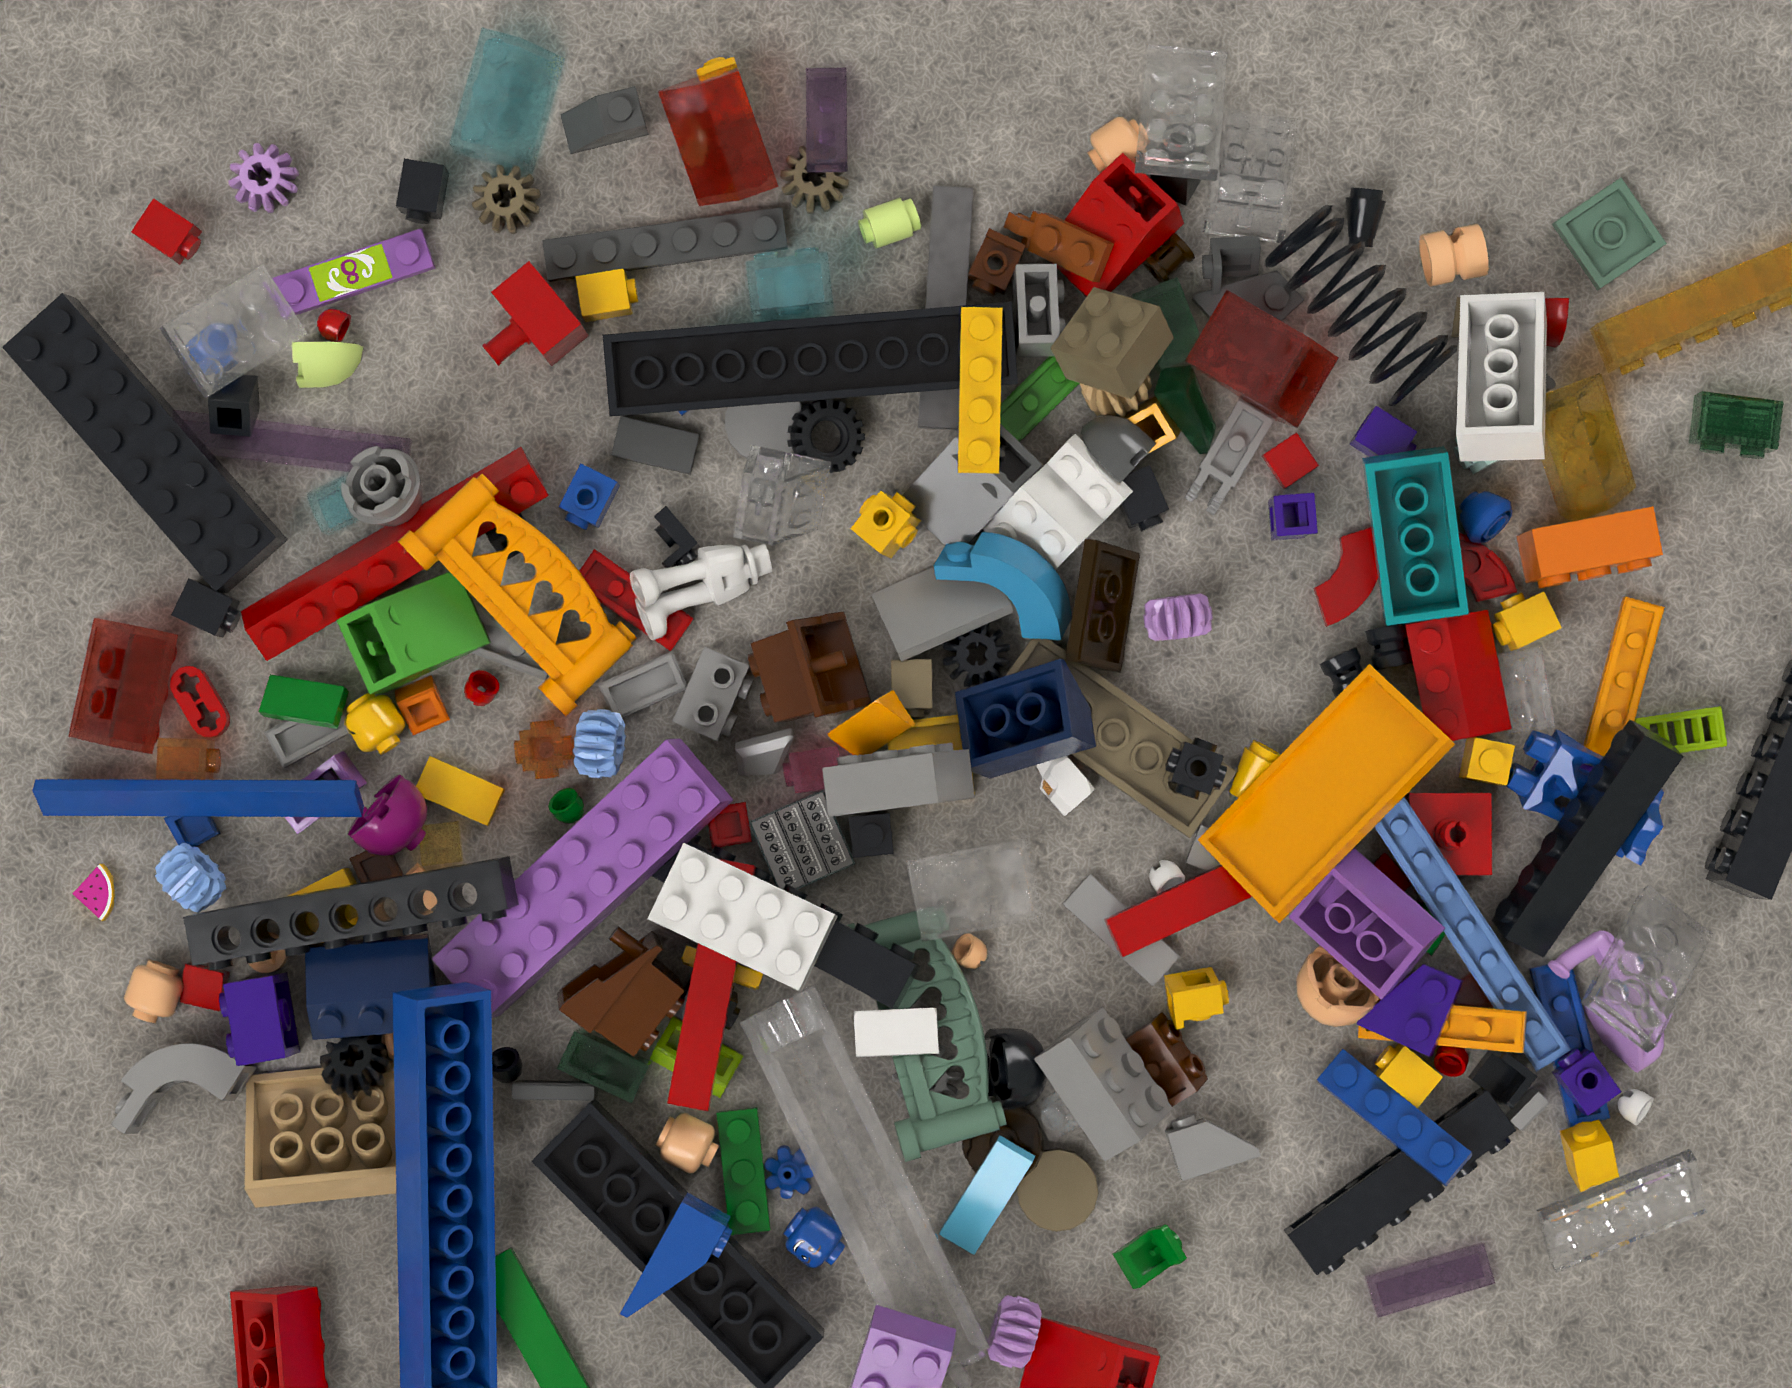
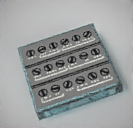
(802, 842)

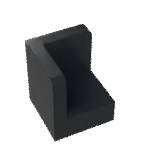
(1503, 1077)

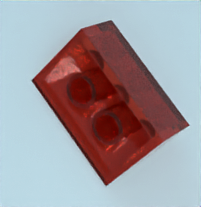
(718, 137)
(123, 686)

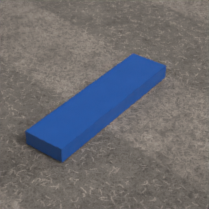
(1564, 1006)

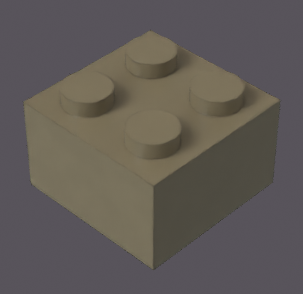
(1112, 342)

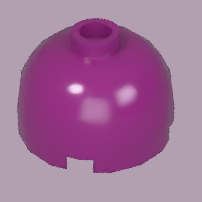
(392, 819)

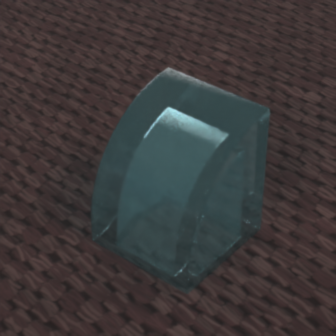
(330, 507)

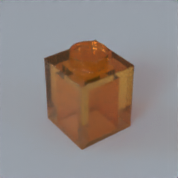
(187, 759)

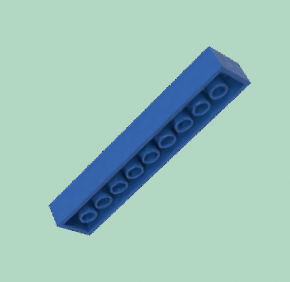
(445, 1186)

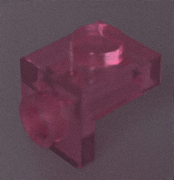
(806, 767)

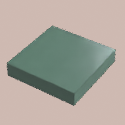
(1609, 233)

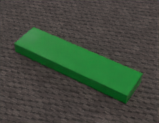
(533, 1326)

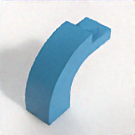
(1019, 574)

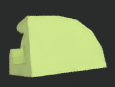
(325, 362)

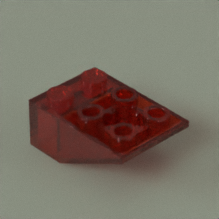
(1261, 359)

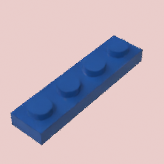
(1394, 1117)

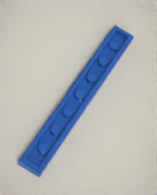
(198, 798)

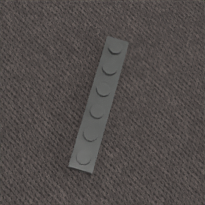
(665, 244)

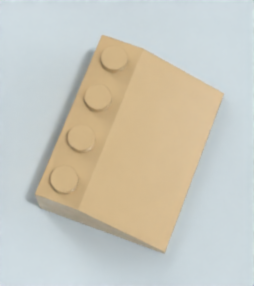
(317, 1144)

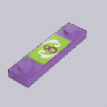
(356, 272)

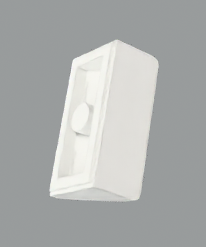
(896, 1032)

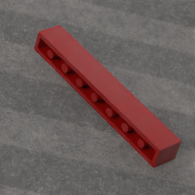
(372, 565)

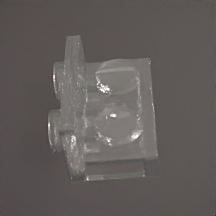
(1526, 690)

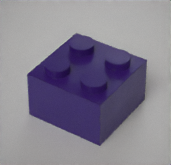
(260, 1019)

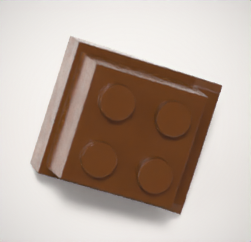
(810, 669)
(625, 995)

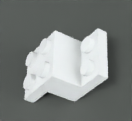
(1061, 503)

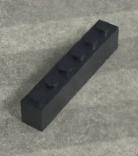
(1586, 838)
(1393, 1186)

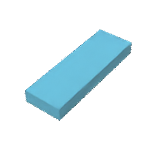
(986, 1194)

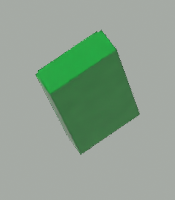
(303, 701)

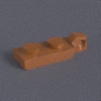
(1062, 243)

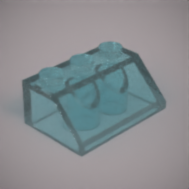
(506, 101)

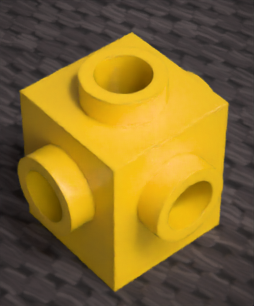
(887, 523)

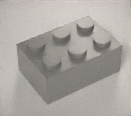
(898, 779)
(1104, 1084)

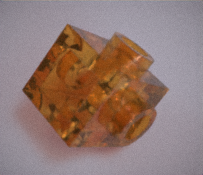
(528, 748)

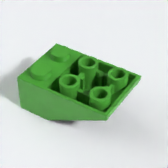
(413, 632)

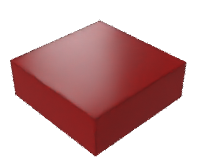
(1290, 460)
(730, 826)

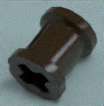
(1168, 258)

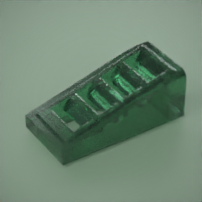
(1186, 405)

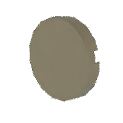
(1058, 1191)

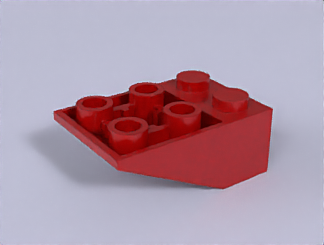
(1127, 212)
(1087, 1359)

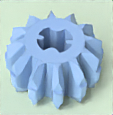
(599, 743)
(190, 877)

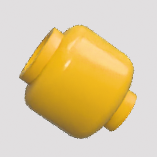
(374, 723)

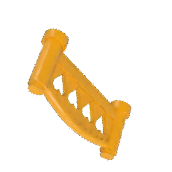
(451, 540)

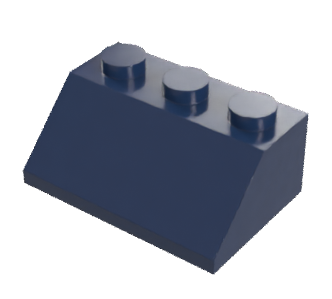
(1024, 719)
(354, 983)

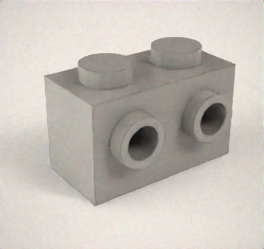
(1036, 309)
(713, 694)

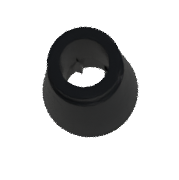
(1364, 214)

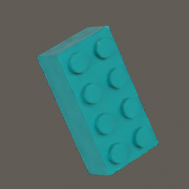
(1415, 535)

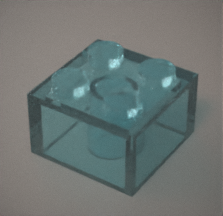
(789, 285)

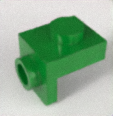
(1149, 1255)

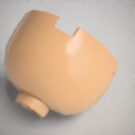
(1331, 991)

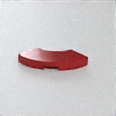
(1484, 571)
(1351, 580)

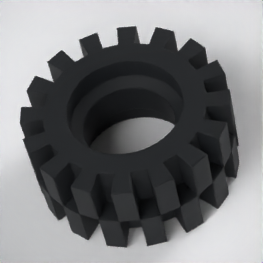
(836, 413)

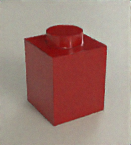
(168, 232)

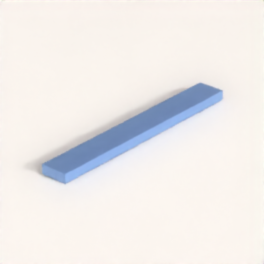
(1469, 931)

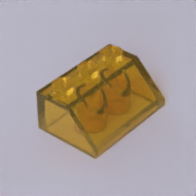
(1584, 450)

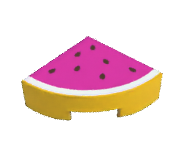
(97, 892)

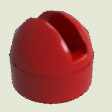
(333, 324)
(487, 681)
(1451, 1060)

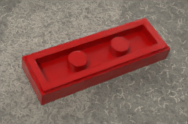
(614, 590)

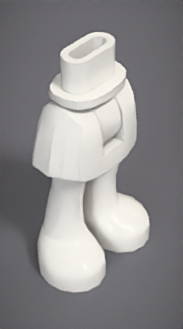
(723, 576)

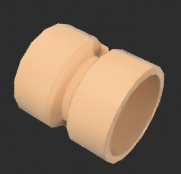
(1458, 254)

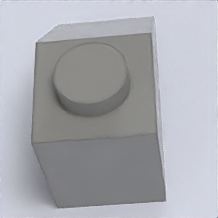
(1205, 1147)

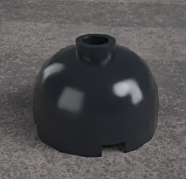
(1013, 1072)

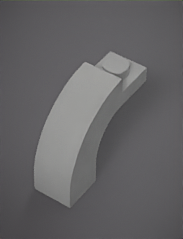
(173, 1065)

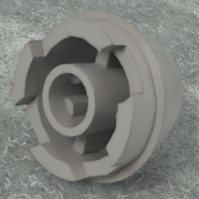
(383, 487)

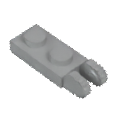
(1231, 452)

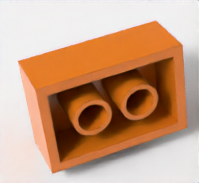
(1590, 547)

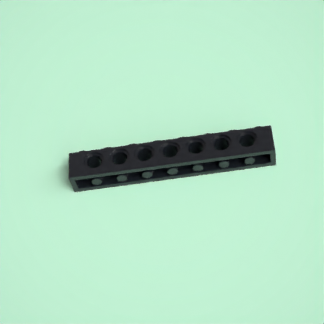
(209, 930)

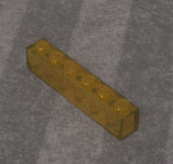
(1696, 311)

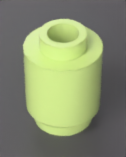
(889, 222)

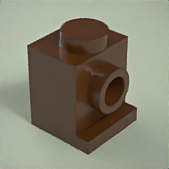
(1001, 246)

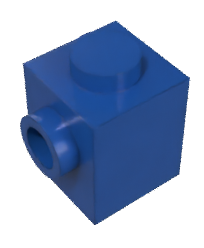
(588, 497)

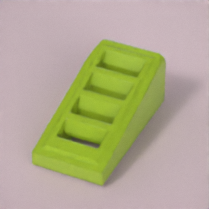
(1715, 725)

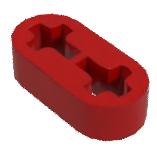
(191, 706)

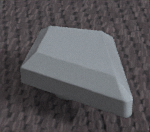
(763, 753)

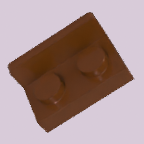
(1168, 1059)

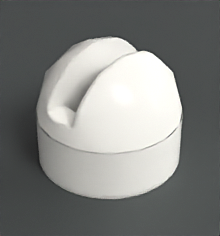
(1165, 876)
(1634, 1105)

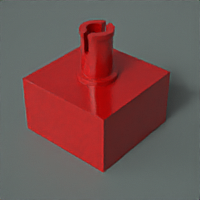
(536, 318)
(1459, 828)

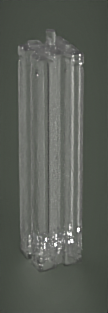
(862, 1170)

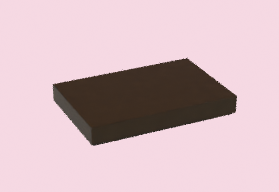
(1102, 606)

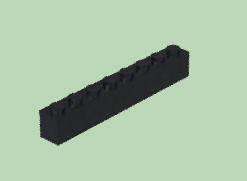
(848, 952)

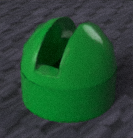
(567, 806)

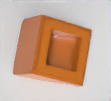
(421, 705)

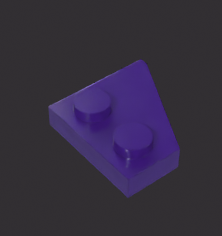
(1415, 1009)

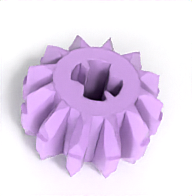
(275, 165)
(1178, 617)
(1014, 1331)

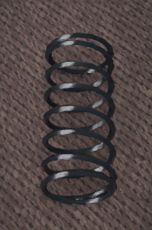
(1307, 232)

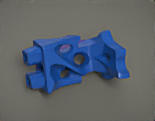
(1563, 772)

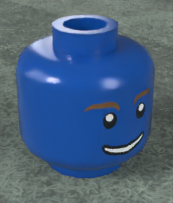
(814, 1237)

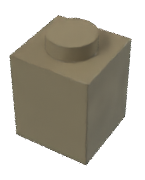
(913, 684)

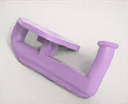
(1598, 945)

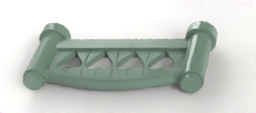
(935, 1117)

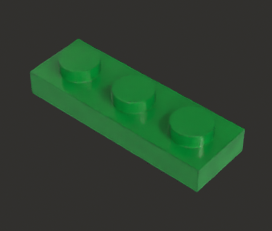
(743, 1170)

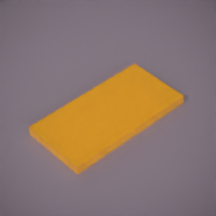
(1325, 793)

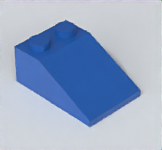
(684, 1248)

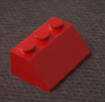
(1459, 675)
(278, 1337)

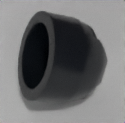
(506, 1064)

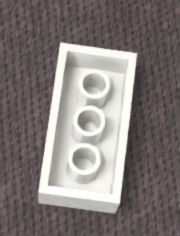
(1502, 377)
(742, 917)

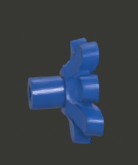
(795, 1165)

